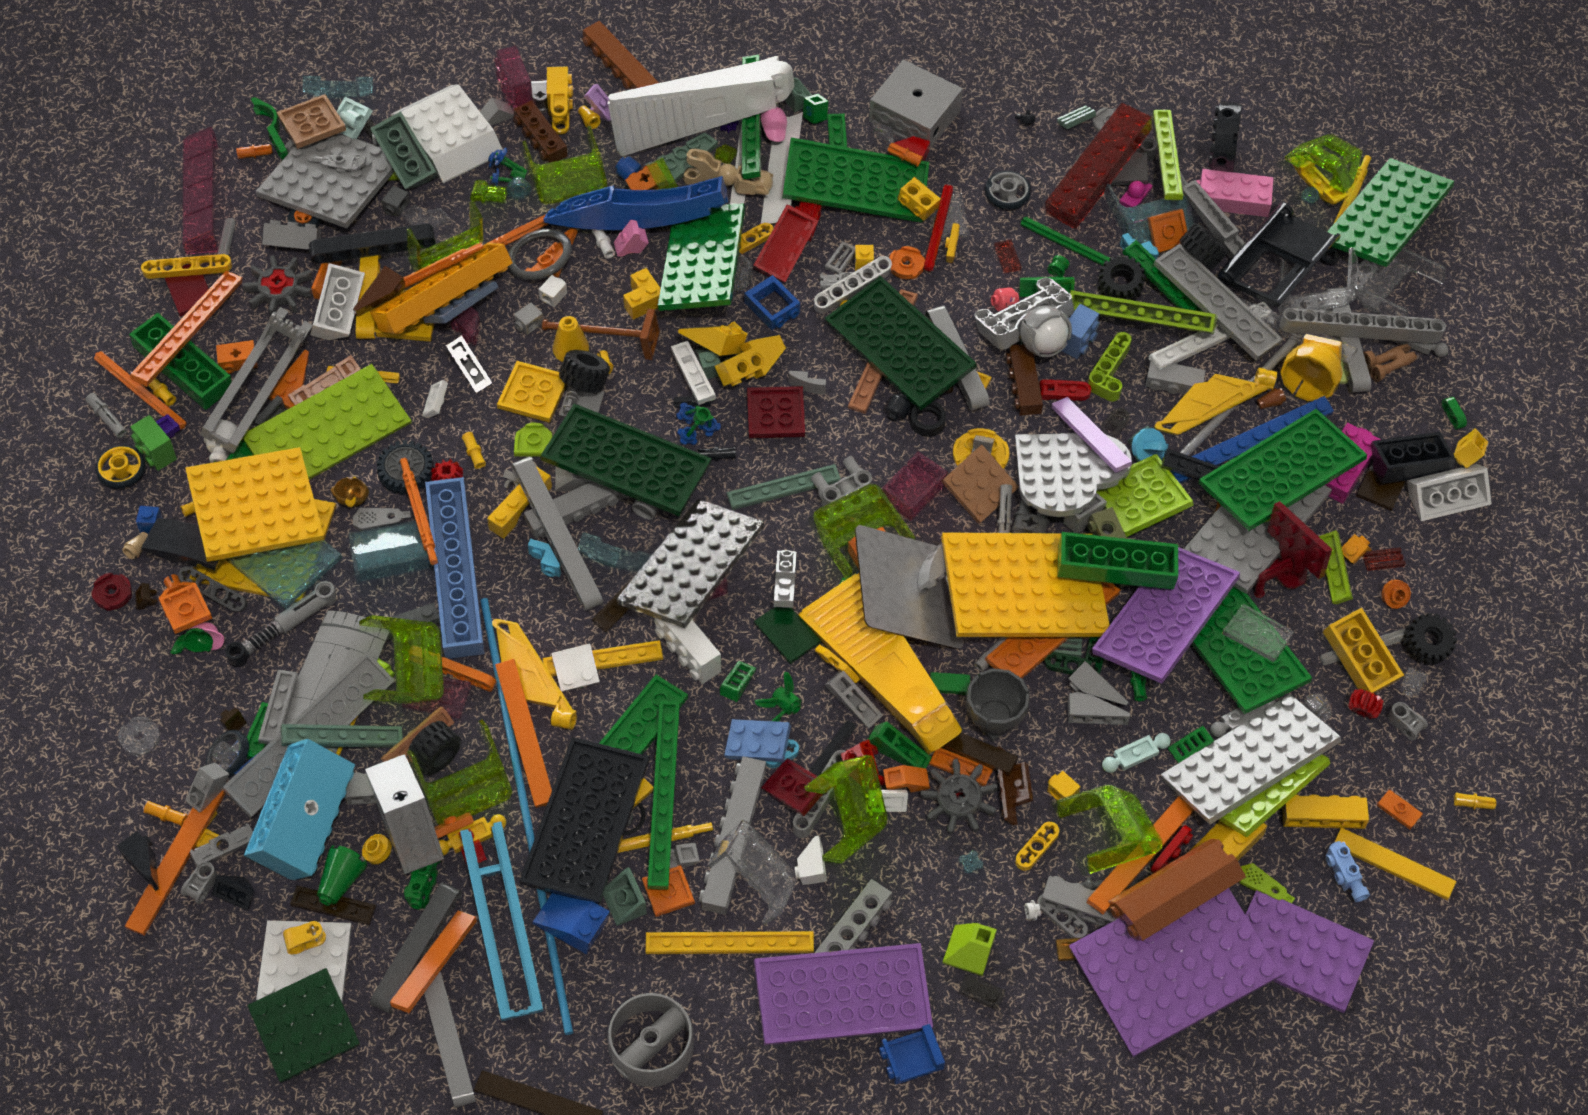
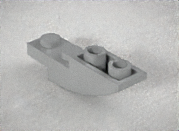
(932, 569)
(785, 579)

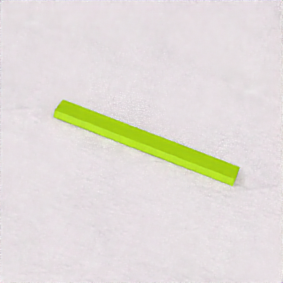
(1168, 155)

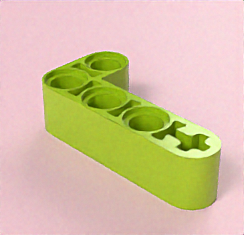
(1107, 367)

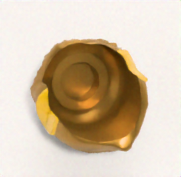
(350, 492)

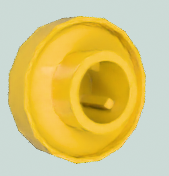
(376, 849)

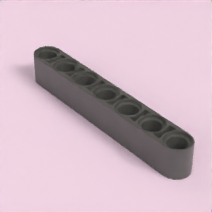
(416, 945)

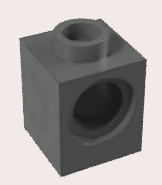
(395, 201)

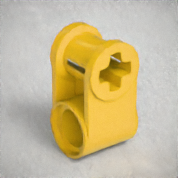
(302, 938)

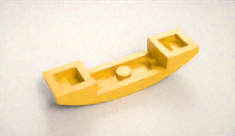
(1316, 179)

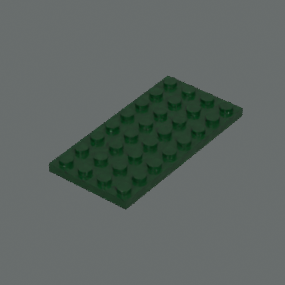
(900, 342)
(626, 459)

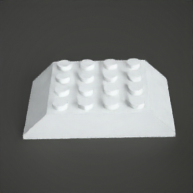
(451, 132)

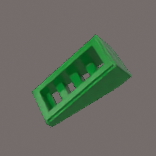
(732, 691)
(1200, 732)

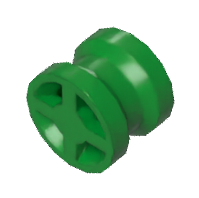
(1058, 266)

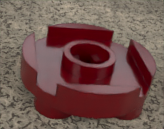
(111, 601)

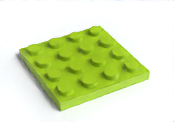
(1146, 496)

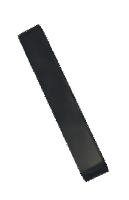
(369, 243)

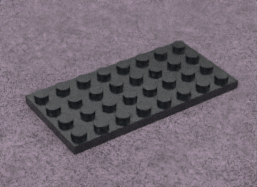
(585, 820)

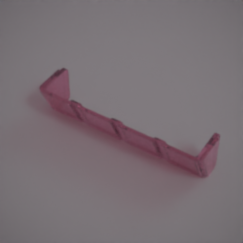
(198, 192)

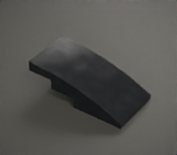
(177, 542)

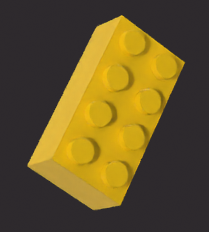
(1363, 652)

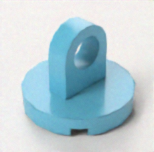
(1147, 443)

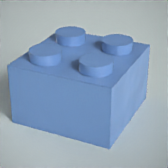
(1084, 327)

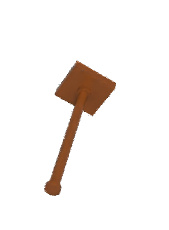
(648, 334)

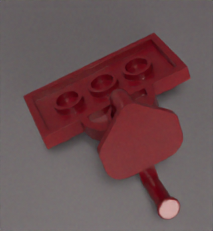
(1299, 551)

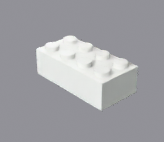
(692, 649)

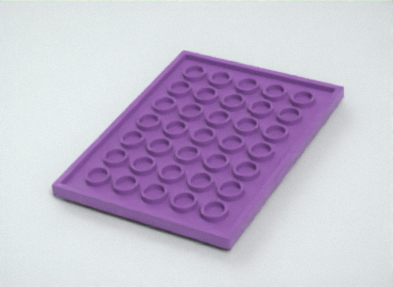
(1175, 974)

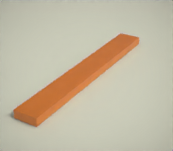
(524, 732)
(172, 866)
(1126, 872)

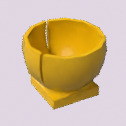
(1316, 364)

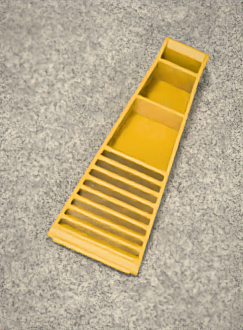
(883, 664)

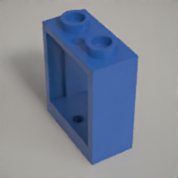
(763, 289)

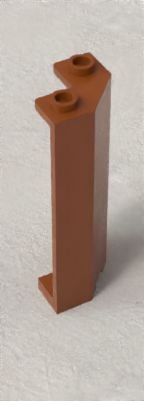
(1176, 889)

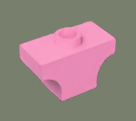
(631, 239)

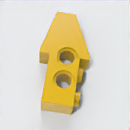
(763, 353)

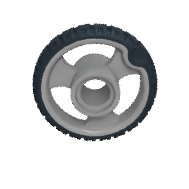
(1007, 190)

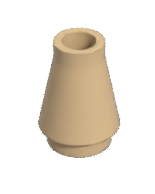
(132, 548)

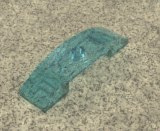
(337, 89)
(611, 555)

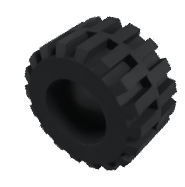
(1203, 246)
(1121, 267)
(584, 371)
(435, 747)

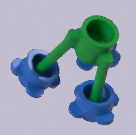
(702, 419)

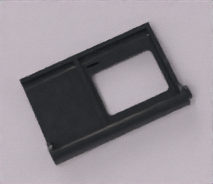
(1286, 238)

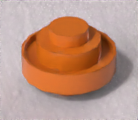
(1394, 591)

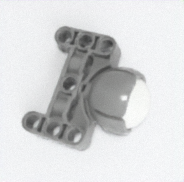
(1037, 320)

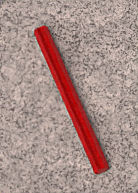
(938, 228)

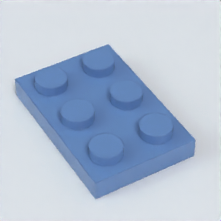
(758, 740)

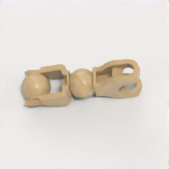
(708, 168)

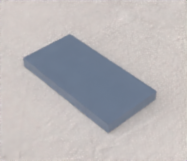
(457, 306)

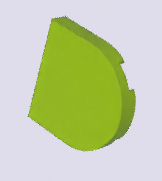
(531, 440)

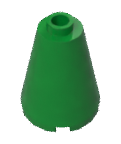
(339, 874)

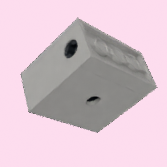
(916, 103)
(404, 814)

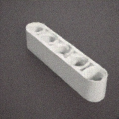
(847, 291)

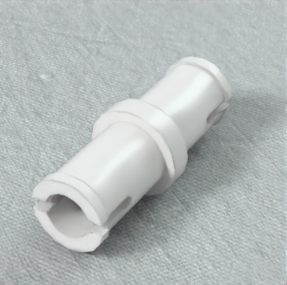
(604, 243)

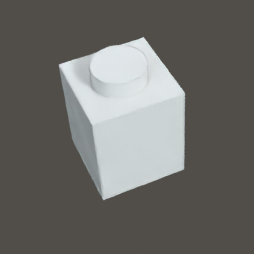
(553, 290)

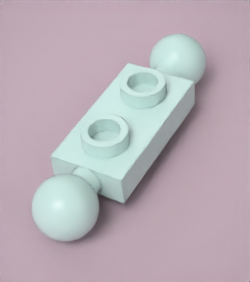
(1136, 752)

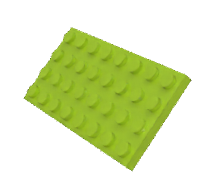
(333, 422)

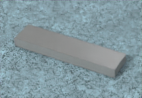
(278, 705)

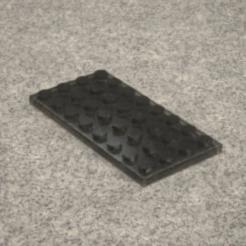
(690, 563)

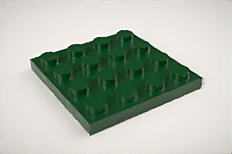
(303, 1025)

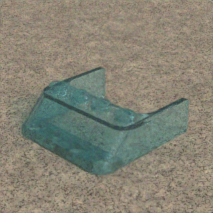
(1134, 219)

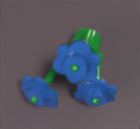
(498, 157)

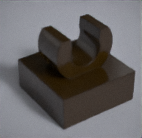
(143, 598)
(232, 719)

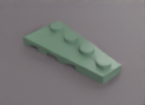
(677, 160)

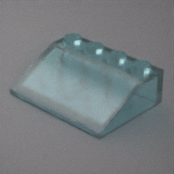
(388, 551)

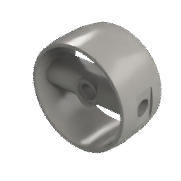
(663, 1030)

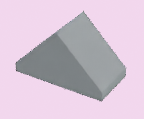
(496, 111)

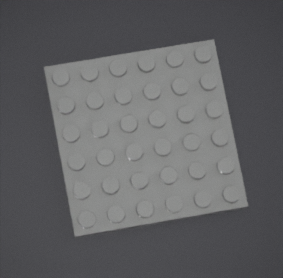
(324, 190)

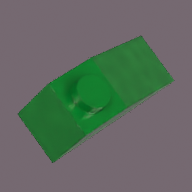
(897, 746)

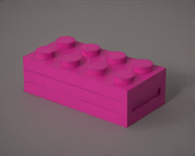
(1345, 483)

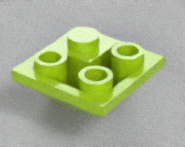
(970, 947)

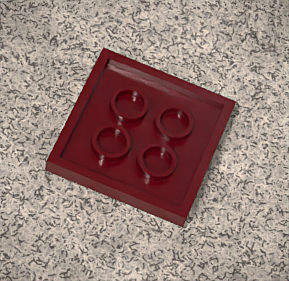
(776, 412)

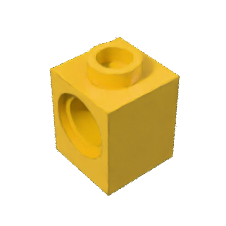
(1062, 786)

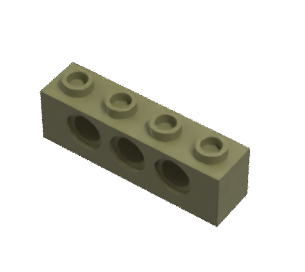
(1106, 520)

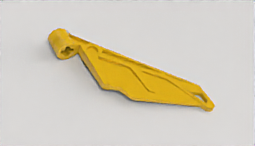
(1213, 398)
(535, 678)

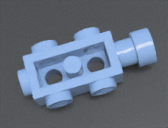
(1344, 875)

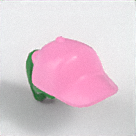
(774, 124)
(199, 639)

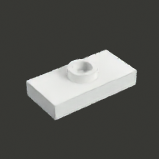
(435, 399)

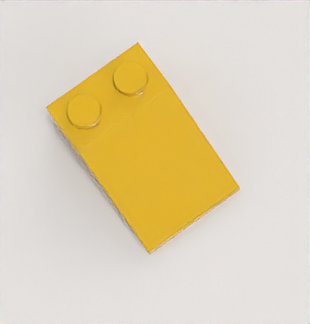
(718, 339)

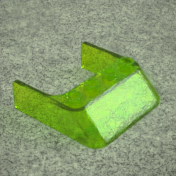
(567, 177)
(423, 258)
(862, 507)
(416, 660)
(467, 789)
(858, 802)
(1129, 819)

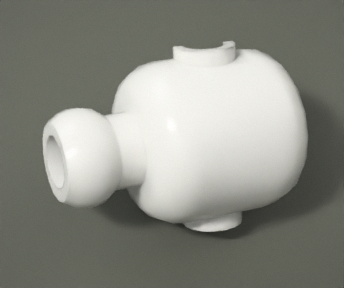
(225, 429)

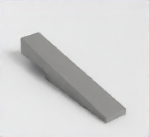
(1214, 219)

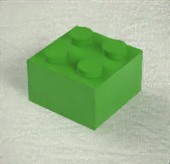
(153, 443)

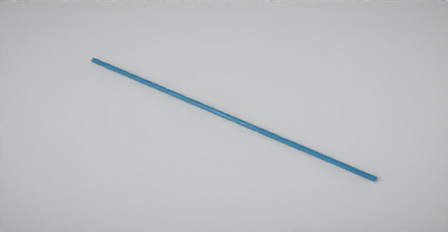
(525, 814)

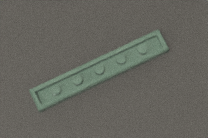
(780, 487)
(342, 735)

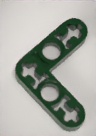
(1069, 658)

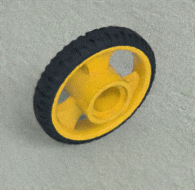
(120, 459)

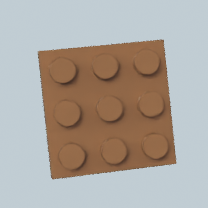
(311, 121)
(978, 483)

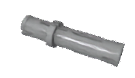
(101, 409)
(1005, 511)

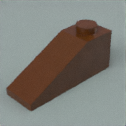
(382, 289)

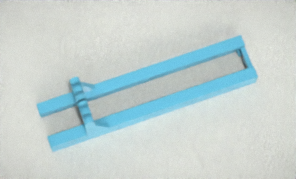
(476, 876)

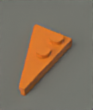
(553, 253)
(291, 380)

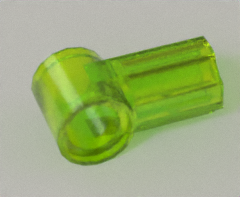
(484, 192)

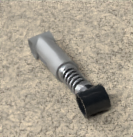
(282, 623)

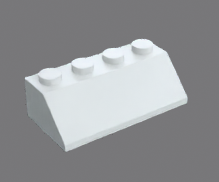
(336, 303)
(1450, 492)

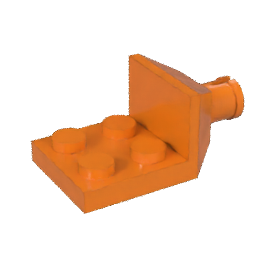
(183, 604)

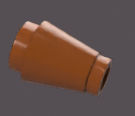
(1271, 399)

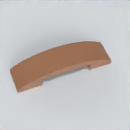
(339, 372)

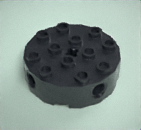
(1225, 136)

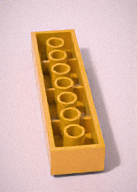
(441, 288)

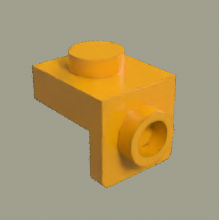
(1355, 548)

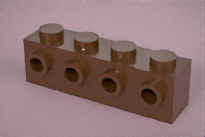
(540, 132)

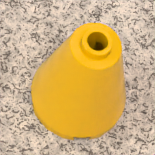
(569, 337)

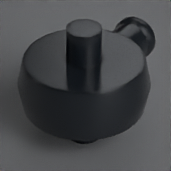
(1026, 117)

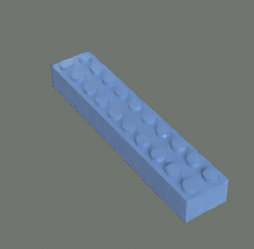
(455, 568)

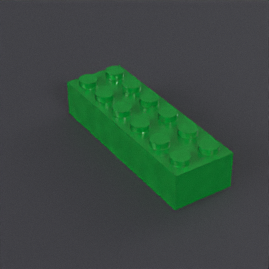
(189, 369)
(1117, 560)

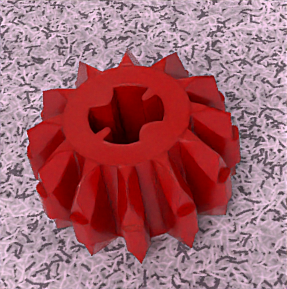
(446, 470)
(1365, 703)

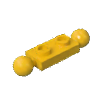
(480, 829)

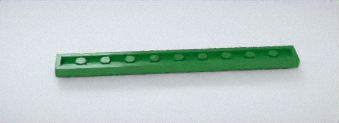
(751, 138)
(663, 795)

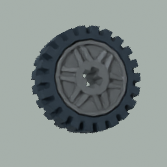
(390, 468)

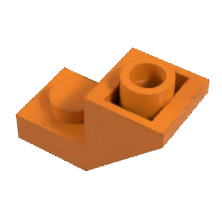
(906, 776)

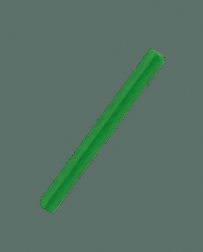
(1064, 241)

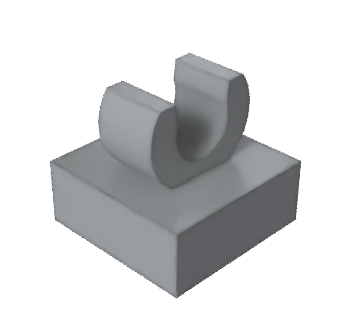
(511, 479)

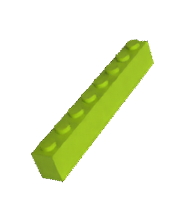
(1147, 312)

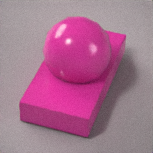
(1135, 194)

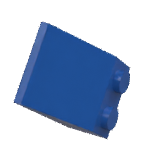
(572, 920)

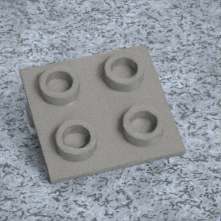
(588, 400)

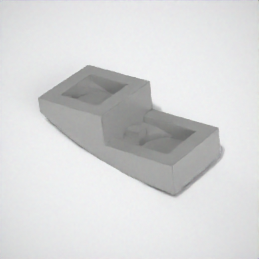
(811, 385)
(684, 855)

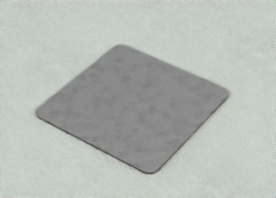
(889, 589)

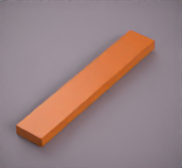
(433, 961)

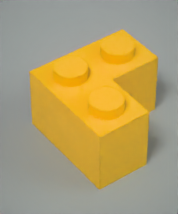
(644, 294)

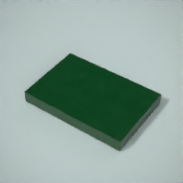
(787, 633)

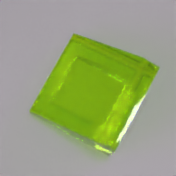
(725, 154)

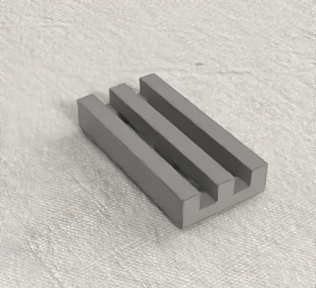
(835, 269)

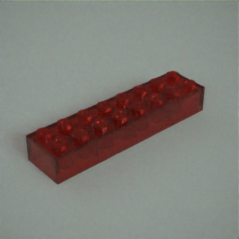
(1098, 165)

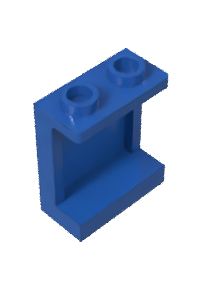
(912, 1055)

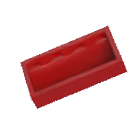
(785, 243)

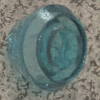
(518, 188)

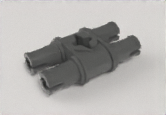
(1023, 519)

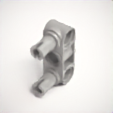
(843, 486)

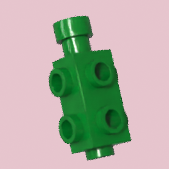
(420, 886)

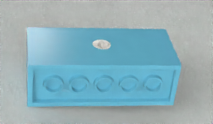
(300, 810)

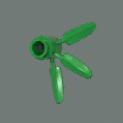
(782, 698)

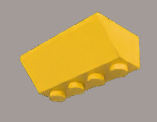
(1233, 840)

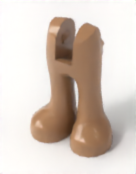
(1398, 354)

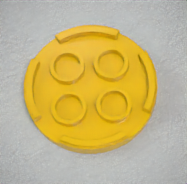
(964, 446)

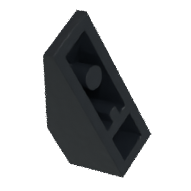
(140, 856)

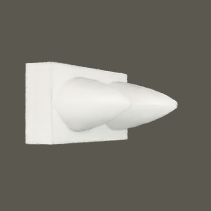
(895, 800)

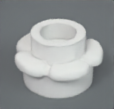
(1033, 909)

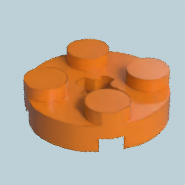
(915, 266)

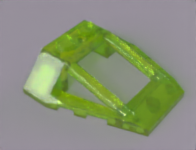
(1313, 151)

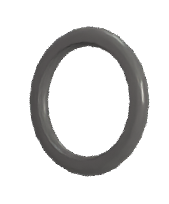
(536, 275)

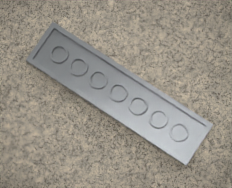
(1215, 298)

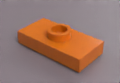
(1399, 809)
(452, 824)

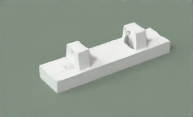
(693, 372)

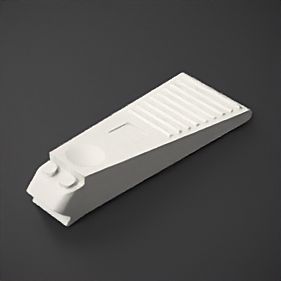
(696, 103)

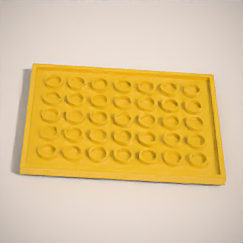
(1012, 588)

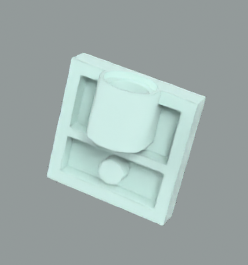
(354, 117)

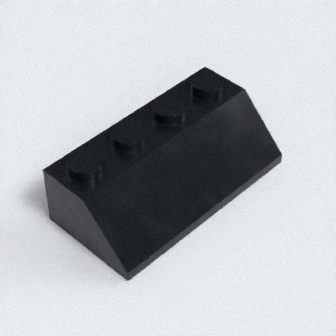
(1411, 457)

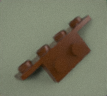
(1014, 790)

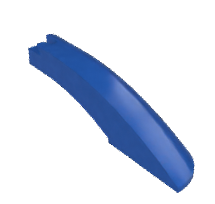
(614, 207)

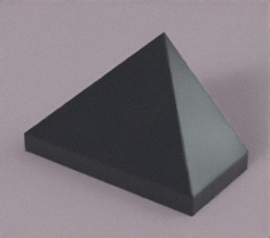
(234, 890)

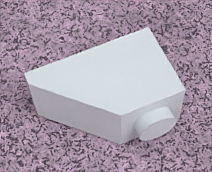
(810, 863)

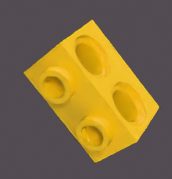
(919, 199)

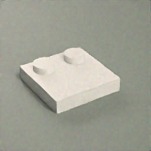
(575, 667)

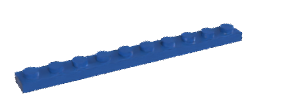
(1237, 445)

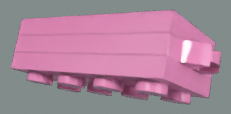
(1238, 191)

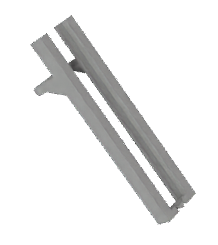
(274, 324)

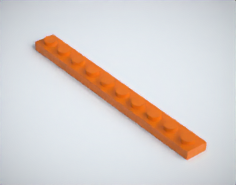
(185, 328)

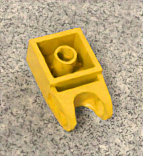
(559, 97)

